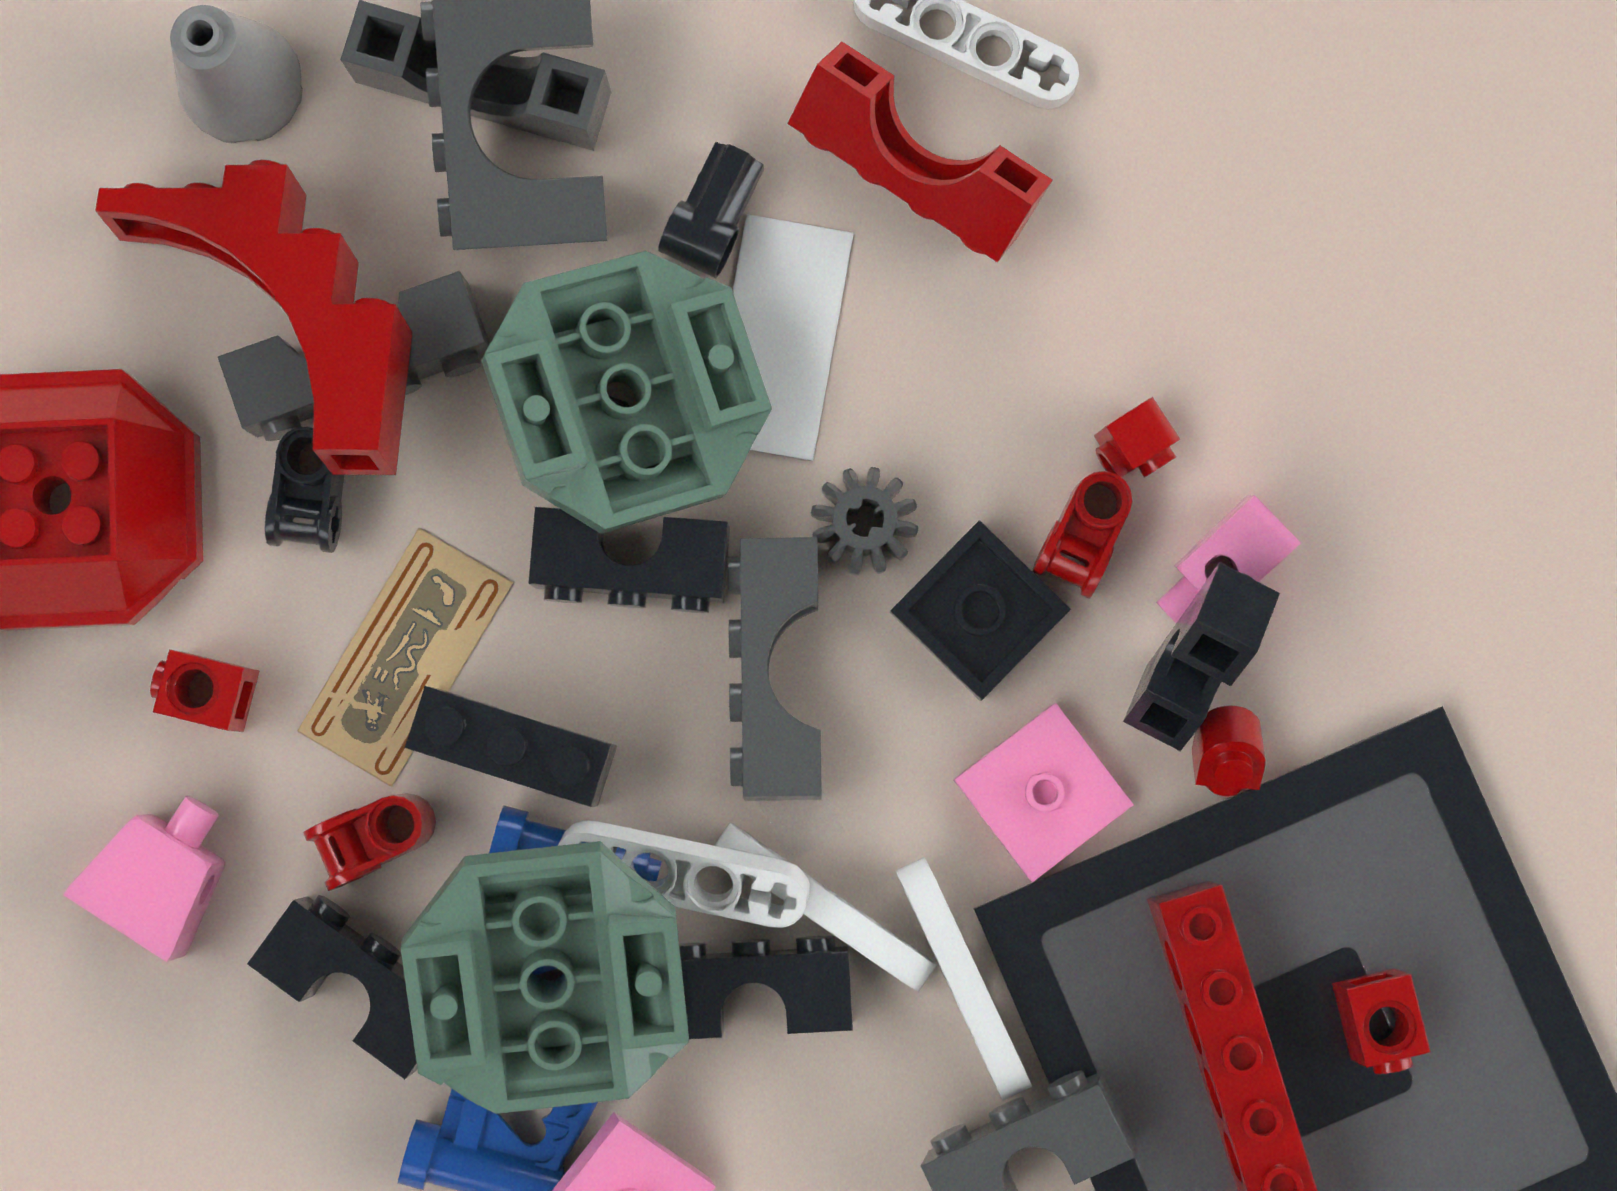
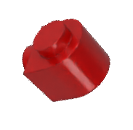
(1137, 440)
(1229, 751)

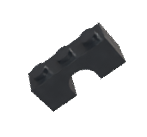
(685, 568)
(1203, 649)
(510, 746)
(315, 942)
(808, 979)

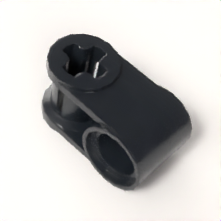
(303, 496)

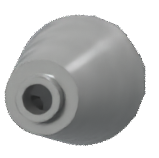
(234, 74)

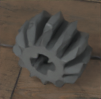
(850, 504)

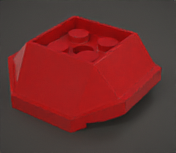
(130, 509)

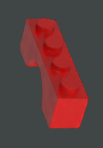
(854, 116)

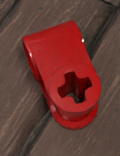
(1084, 536)
(361, 840)

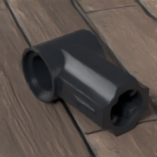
(706, 224)

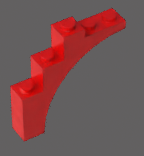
(351, 349)

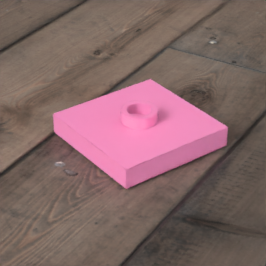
(1043, 792)
(630, 1160)

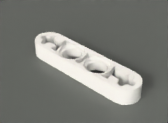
(960, 47)
(688, 857)
(844, 919)
(963, 978)

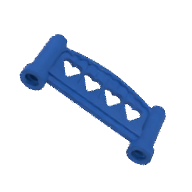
(475, 1145)

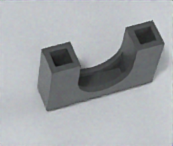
(484, 201)

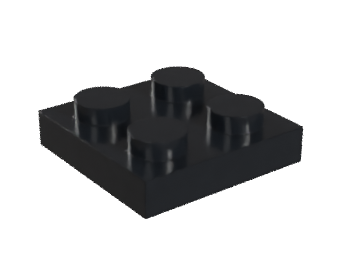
(980, 610)

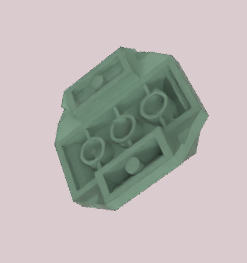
(663, 337)
(533, 1041)

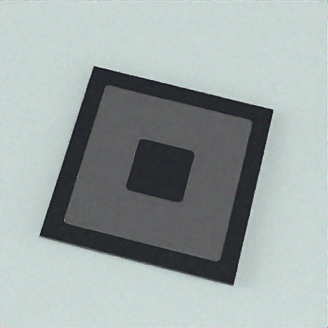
(1328, 879)

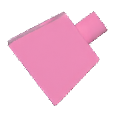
(1246, 536)
(154, 879)

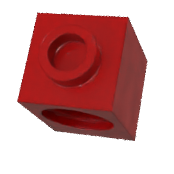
(231, 690)
(1358, 1001)

